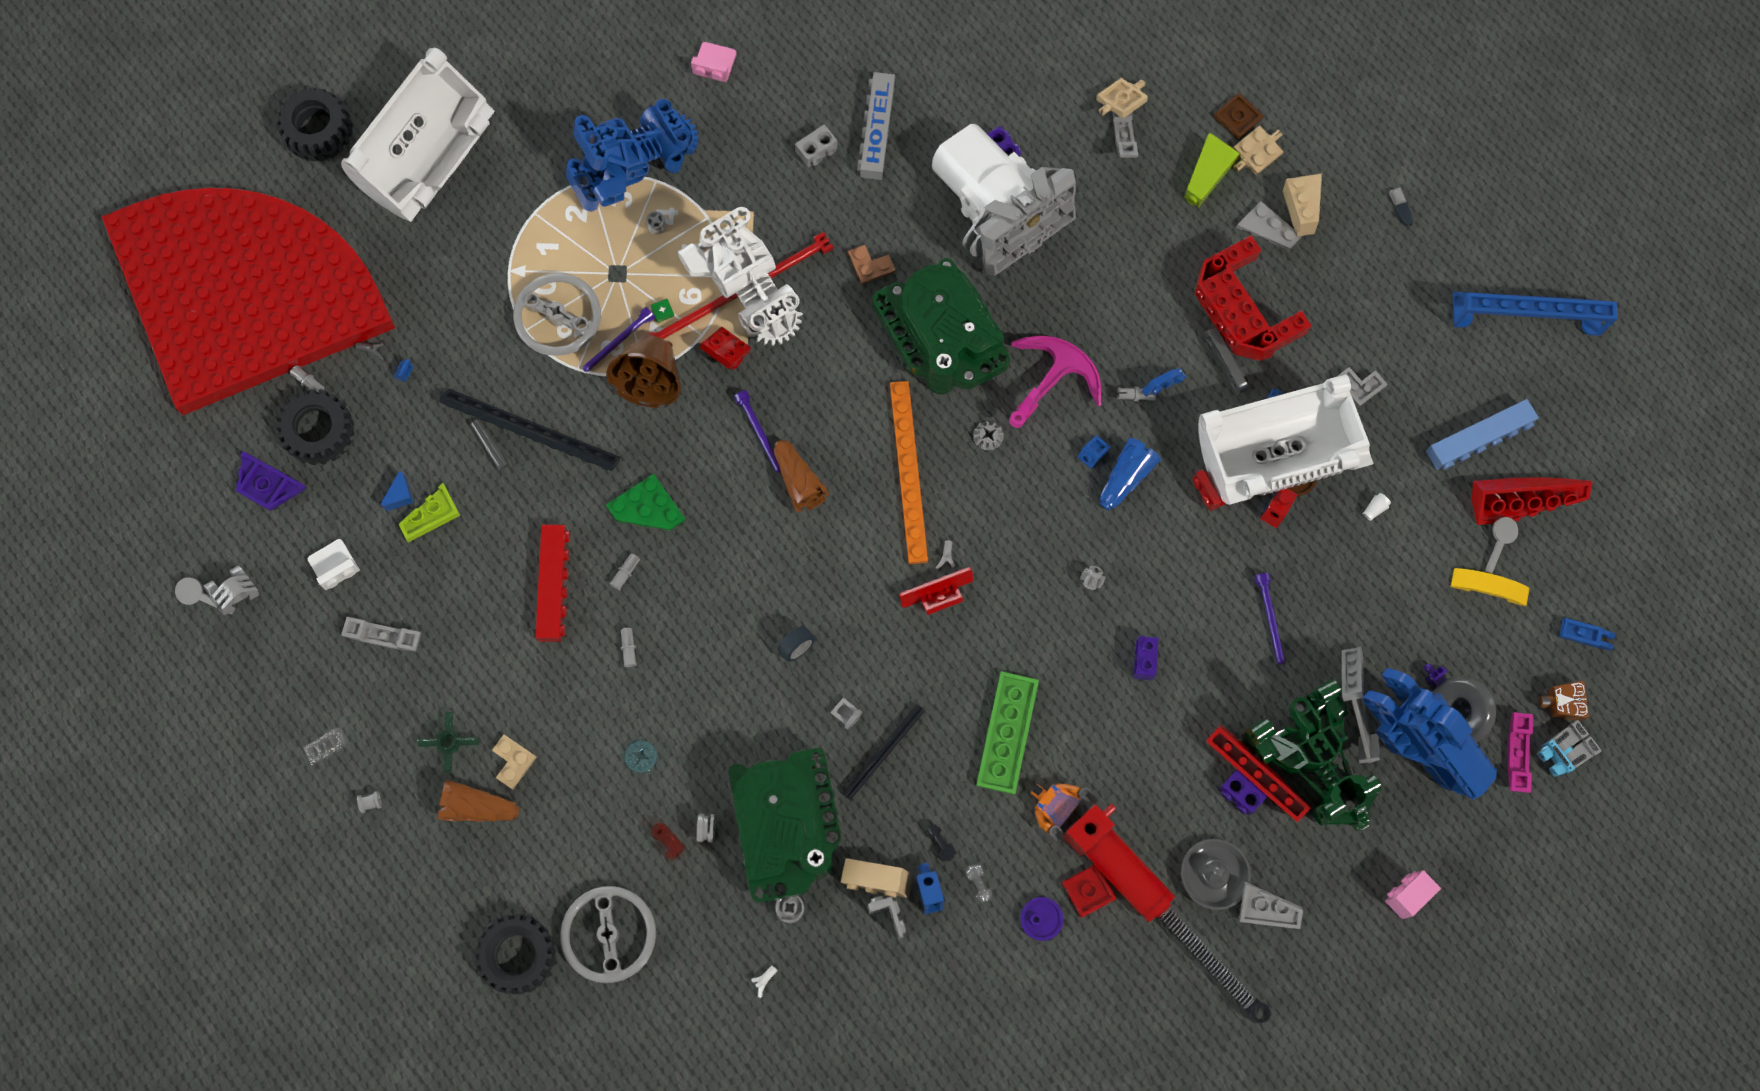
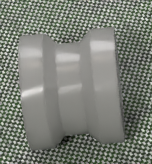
(656, 218)

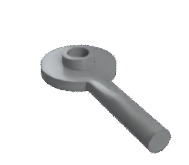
(1505, 531)
(191, 591)

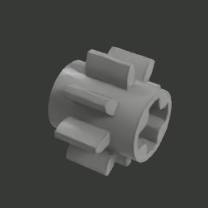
(1092, 577)

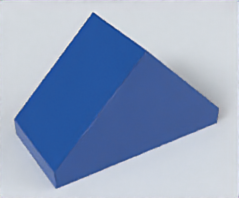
(398, 494)

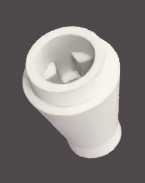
(1377, 506)

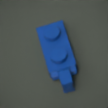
(1165, 380)

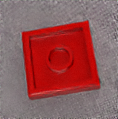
(1088, 891)

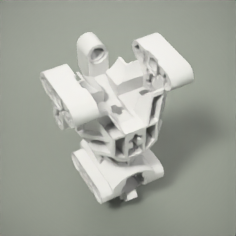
(742, 267)

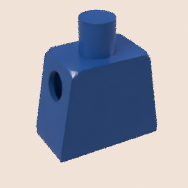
(930, 896)

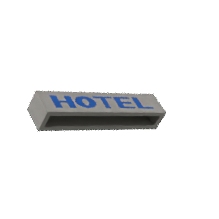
(877, 126)

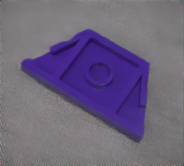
(265, 484)

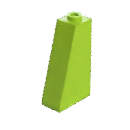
(1210, 169)

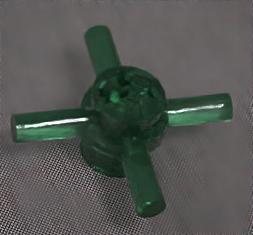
(443, 737)

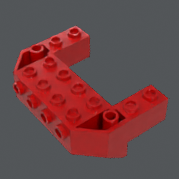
(1234, 310)

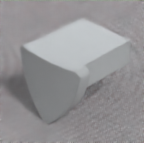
(846, 713)

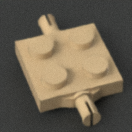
(1122, 98)
(1257, 150)

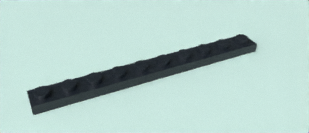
(529, 429)

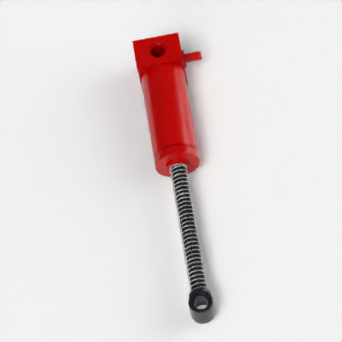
(1147, 893)

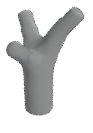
(946, 555)

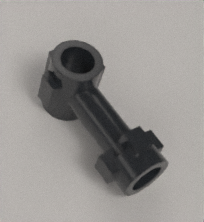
(946, 851)

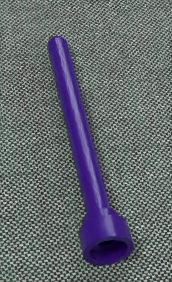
(645, 316)
(742, 399)
(1263, 581)

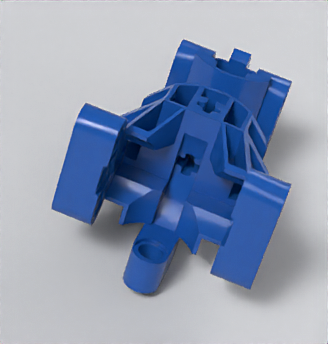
(621, 156)

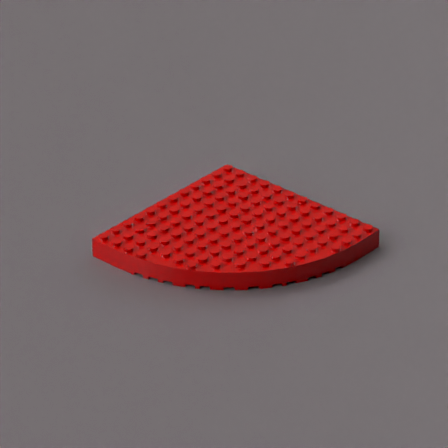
(240, 289)

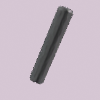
(488, 444)

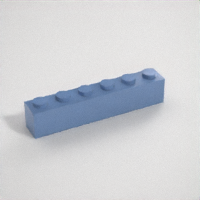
(1482, 434)

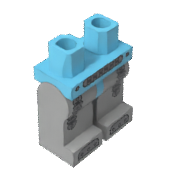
(1563, 755)

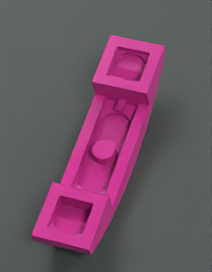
(1518, 752)

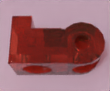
(664, 835)

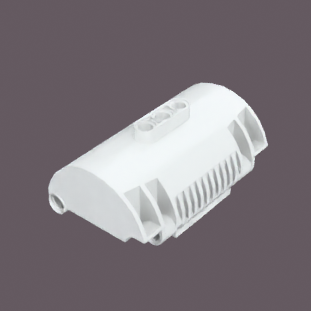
(449, 124)
(1315, 419)

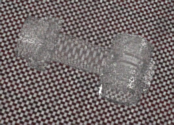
(974, 873)

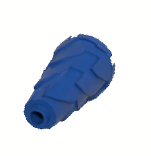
(1131, 467)

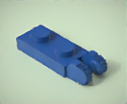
(1585, 634)

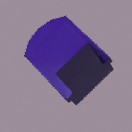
(1435, 676)

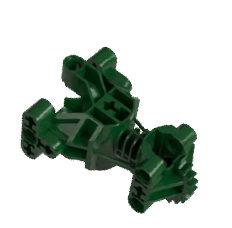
(1313, 750)

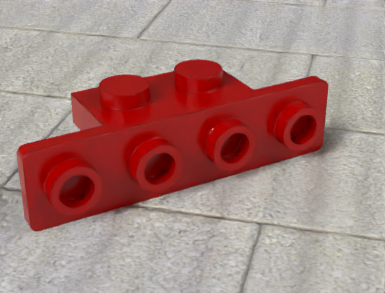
(938, 593)

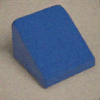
(403, 370)

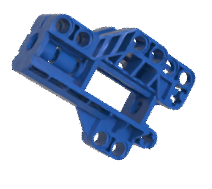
(1430, 734)

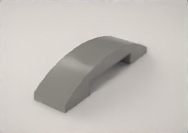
(1124, 136)
(381, 635)

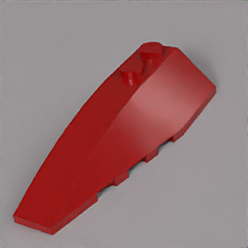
(1524, 496)

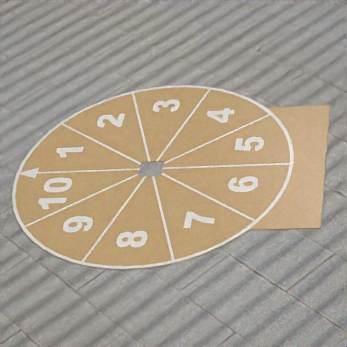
(585, 243)

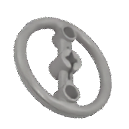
(559, 319)
(599, 894)

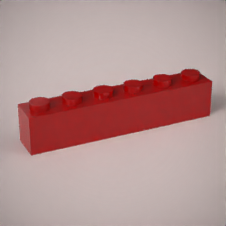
(551, 583)
(1259, 773)

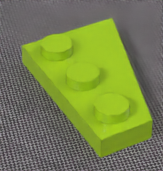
(433, 513)

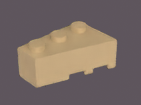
(1303, 202)
(876, 878)

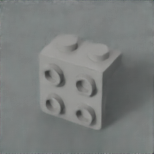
(878, 904)

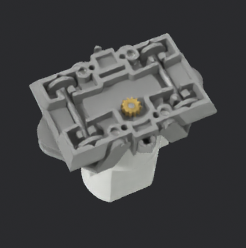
(1003, 197)

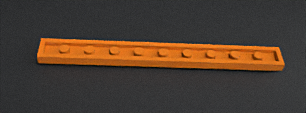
(908, 473)

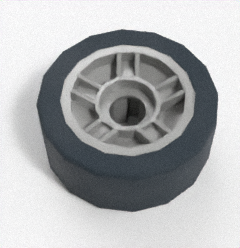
(796, 643)

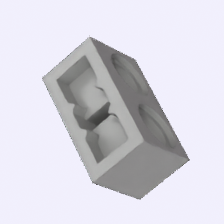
(813, 143)

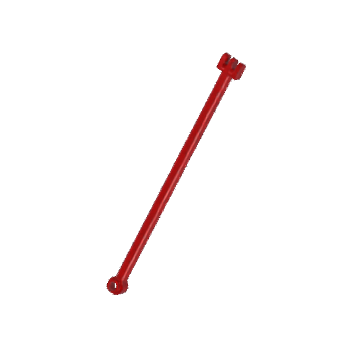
(722, 300)

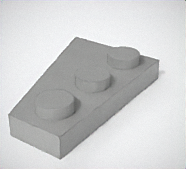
(1268, 225)
(1268, 909)

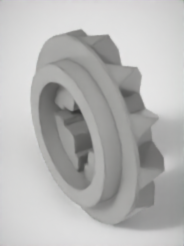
(987, 443)

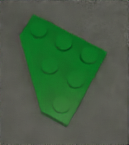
(647, 506)

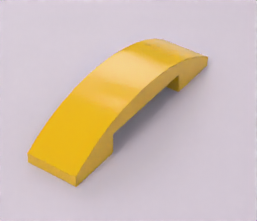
(1491, 585)

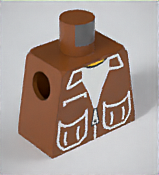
(1566, 701)

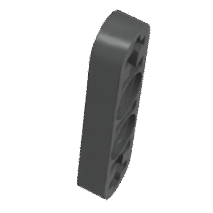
(1226, 360)

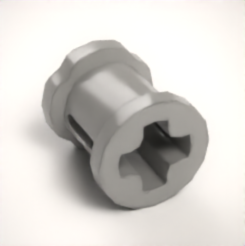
(369, 802)

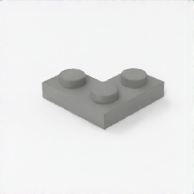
(1364, 390)

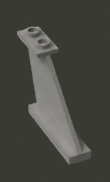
(1354, 690)

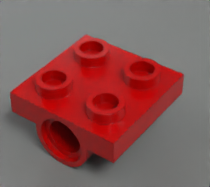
(725, 348)

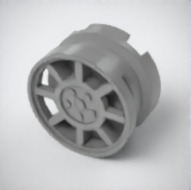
(706, 827)
(790, 909)

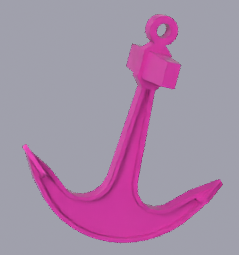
(1066, 360)

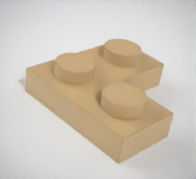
(517, 760)

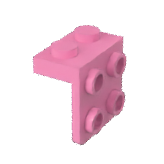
(713, 62)

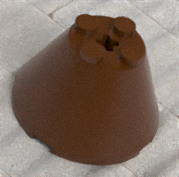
(646, 373)

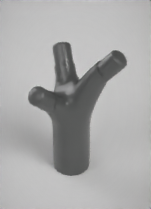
(372, 348)

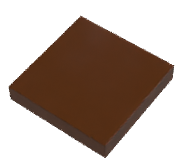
(1238, 116)

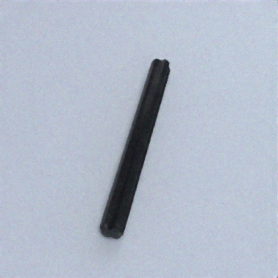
(883, 752)

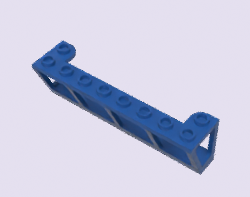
(1588, 311)

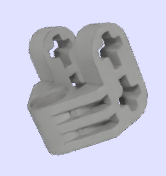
(231, 590)

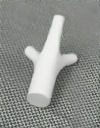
(762, 980)

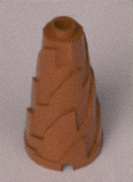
(801, 483)
(470, 804)

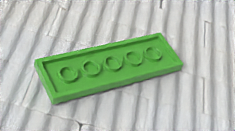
(1007, 733)

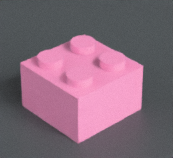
(1412, 894)

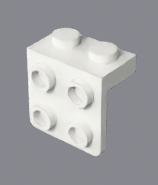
(333, 564)

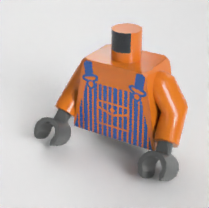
(1057, 805)

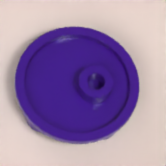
(1041, 919)

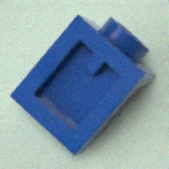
(1093, 451)

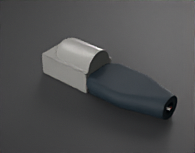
(1401, 207)

